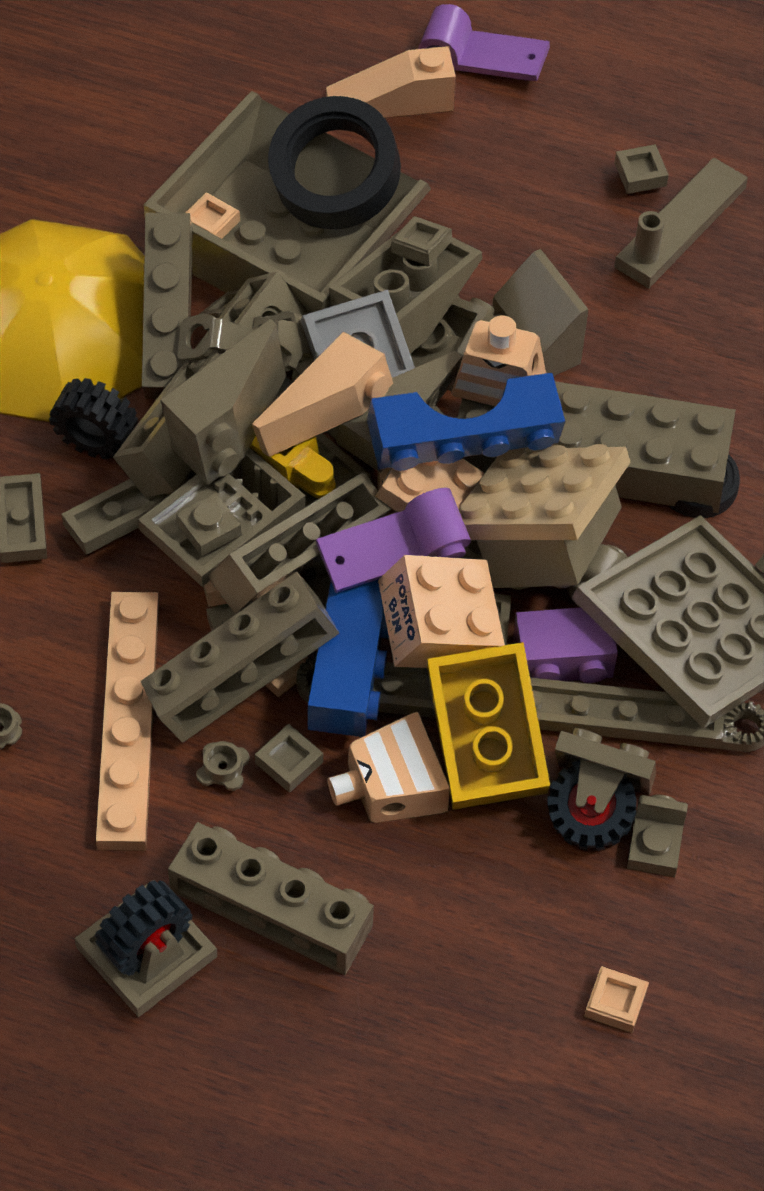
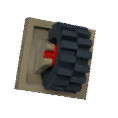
(596, 795)
(146, 946)

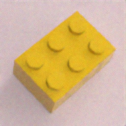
(488, 726)

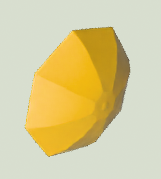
(67, 314)

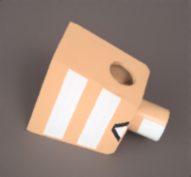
(494, 355)
(393, 773)

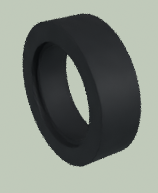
(315, 119)

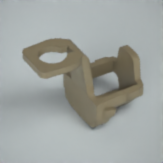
(226, 334)

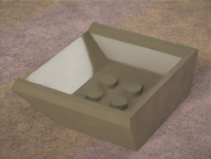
(268, 237)

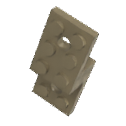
(253, 494)

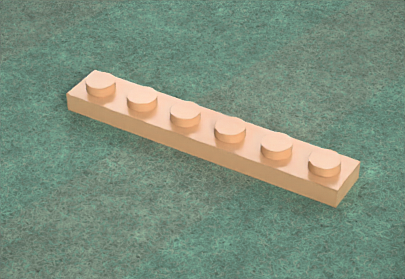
(127, 723)

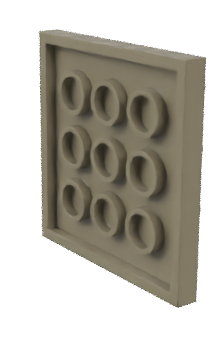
(687, 617)

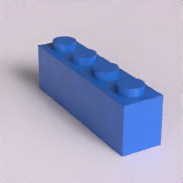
(349, 663)

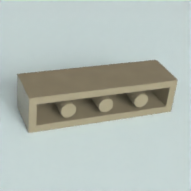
(165, 296)
(292, 543)

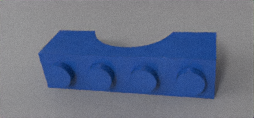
(413, 433)

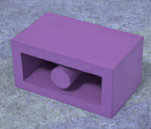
(565, 645)

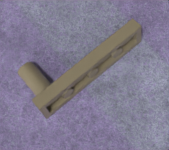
(668, 234)

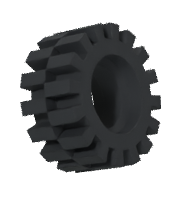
(92, 418)

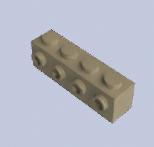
(239, 657)
(271, 897)

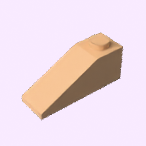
(405, 84)
(325, 395)

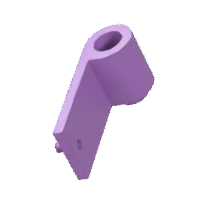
(483, 51)
(367, 551)

